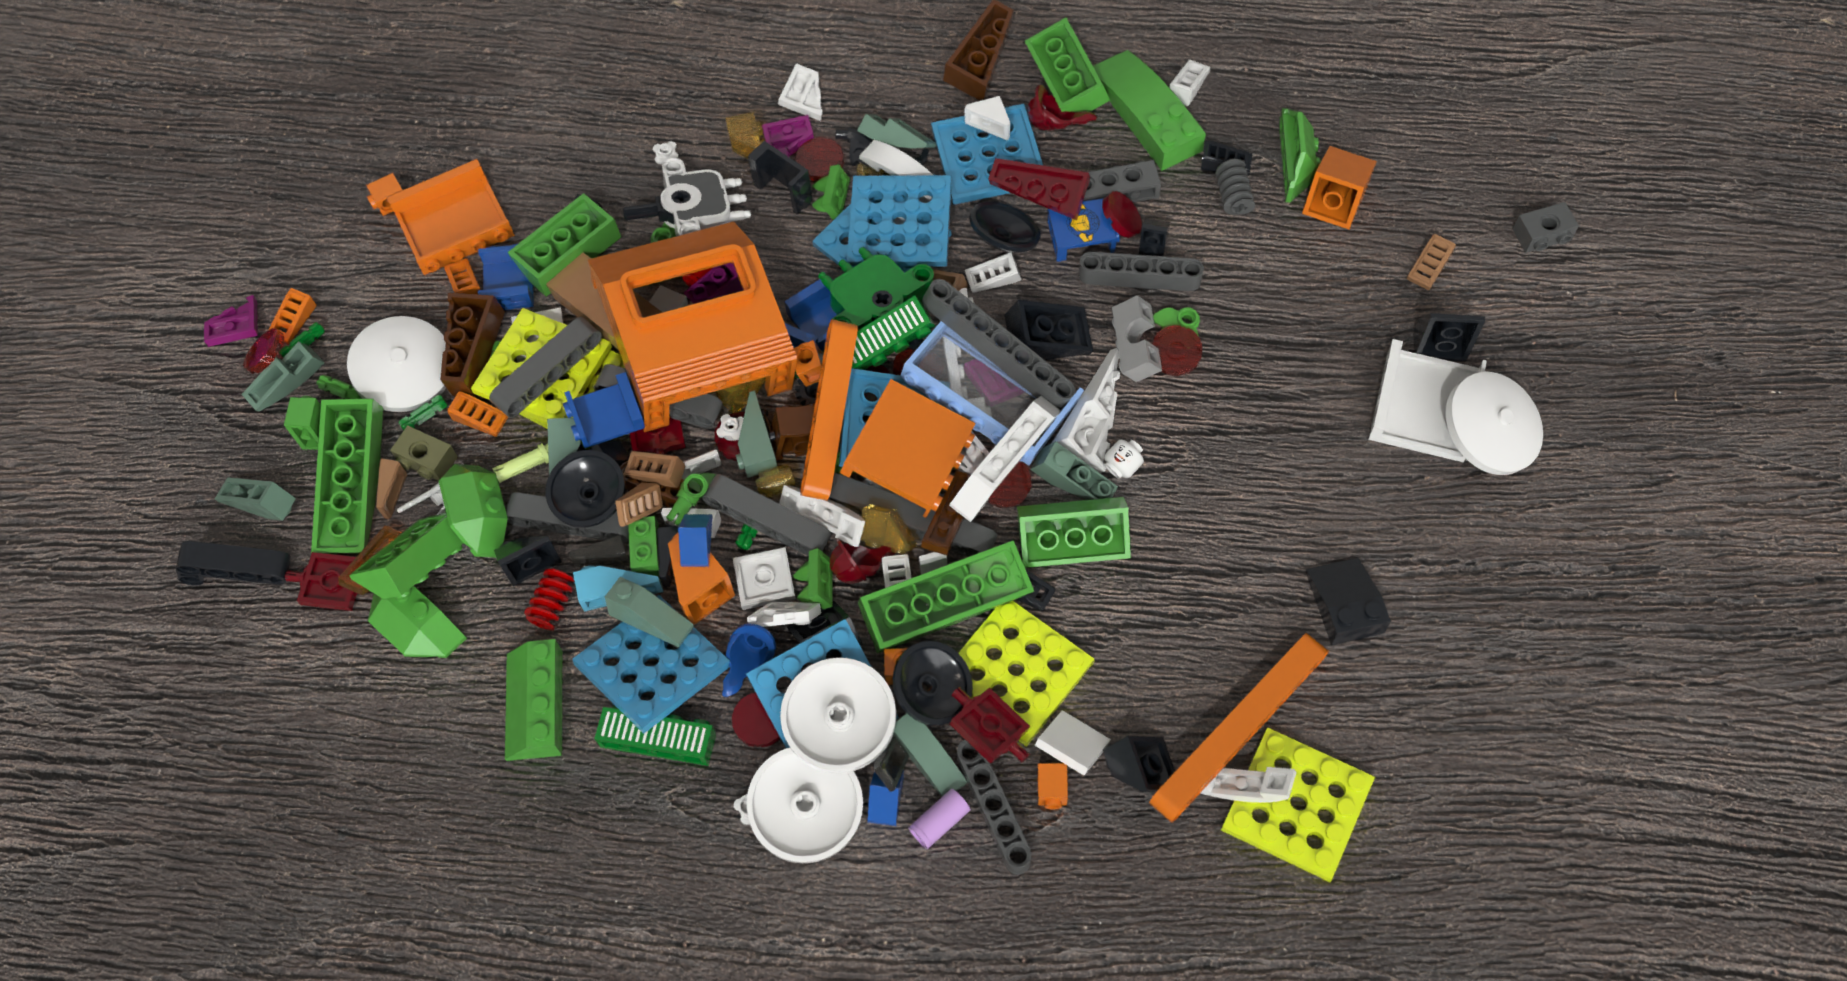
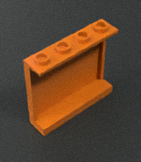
(450, 217)
(910, 446)

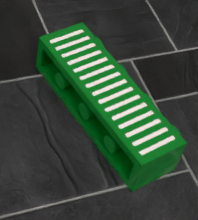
(891, 333)
(668, 739)

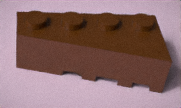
(978, 54)
(468, 339)
(793, 429)

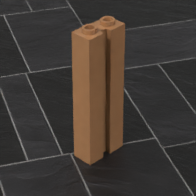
(576, 292)

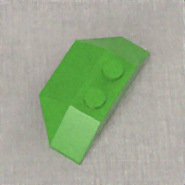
(1297, 152)
(474, 508)
(415, 625)

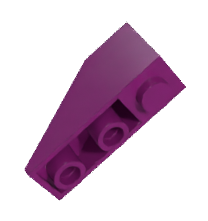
(716, 283)

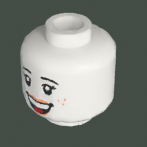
(1124, 458)

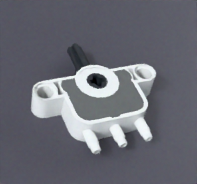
(691, 200)

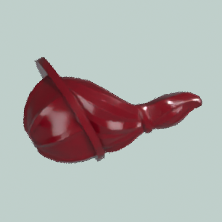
(1047, 115)
(856, 563)

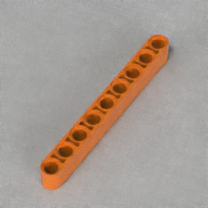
(1238, 728)

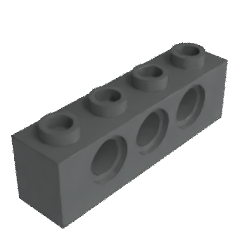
(1118, 178)

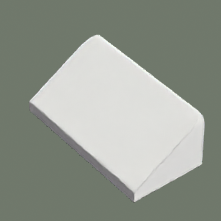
(701, 463)

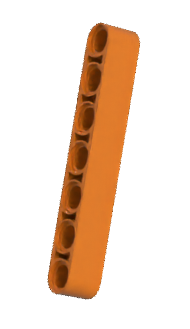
(829, 410)

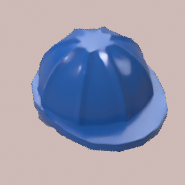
(747, 649)

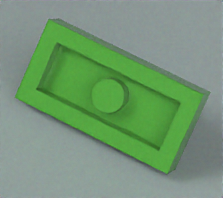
(835, 191)
(819, 578)

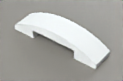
(893, 161)
(831, 515)
(1252, 785)

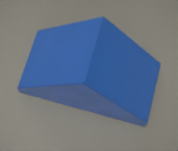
(695, 540)
(882, 803)

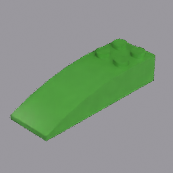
(1150, 110)
(346, 475)
(944, 596)

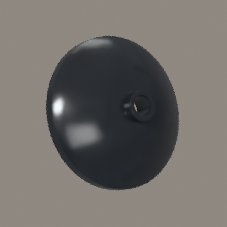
(1004, 227)
(575, 478)
(941, 672)

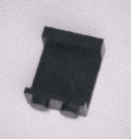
(770, 163)

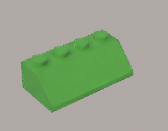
(1067, 68)
(559, 241)
(1074, 532)
(409, 558)
(534, 701)

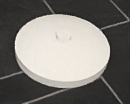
(397, 363)
(1494, 423)
(838, 715)
(802, 810)

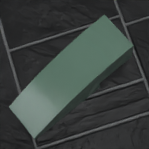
(893, 132)
(283, 376)
(928, 755)

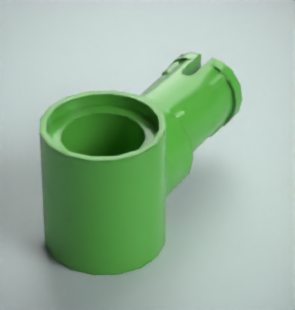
(686, 498)

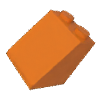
(1339, 187)
(699, 588)

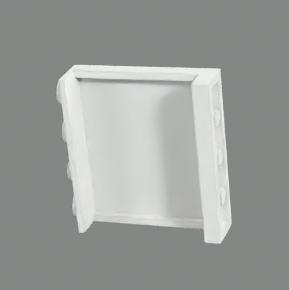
(1414, 402)

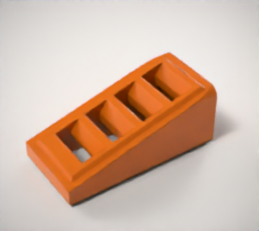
(462, 282)
(289, 304)
(463, 406)

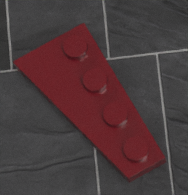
(1044, 185)

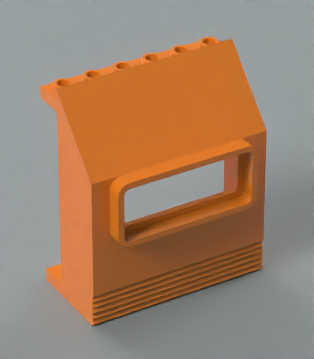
(699, 344)

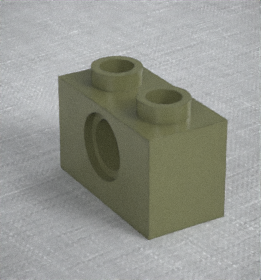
(413, 444)

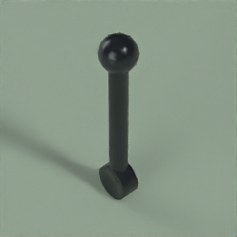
(770, 432)

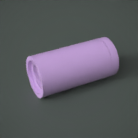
(939, 818)

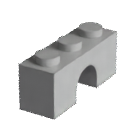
(1130, 321)

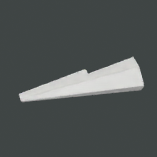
(1093, 416)

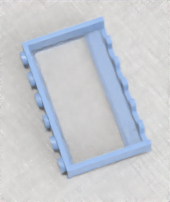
(974, 387)

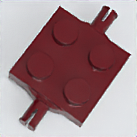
(659, 440)
(320, 582)
(989, 725)

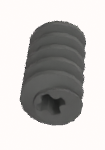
(1235, 187)

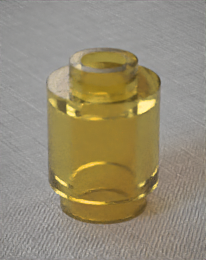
(773, 480)

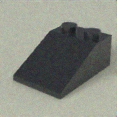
(1050, 328)
(1447, 335)
(1348, 601)

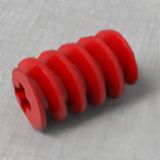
(548, 598)

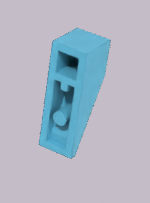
(595, 582)

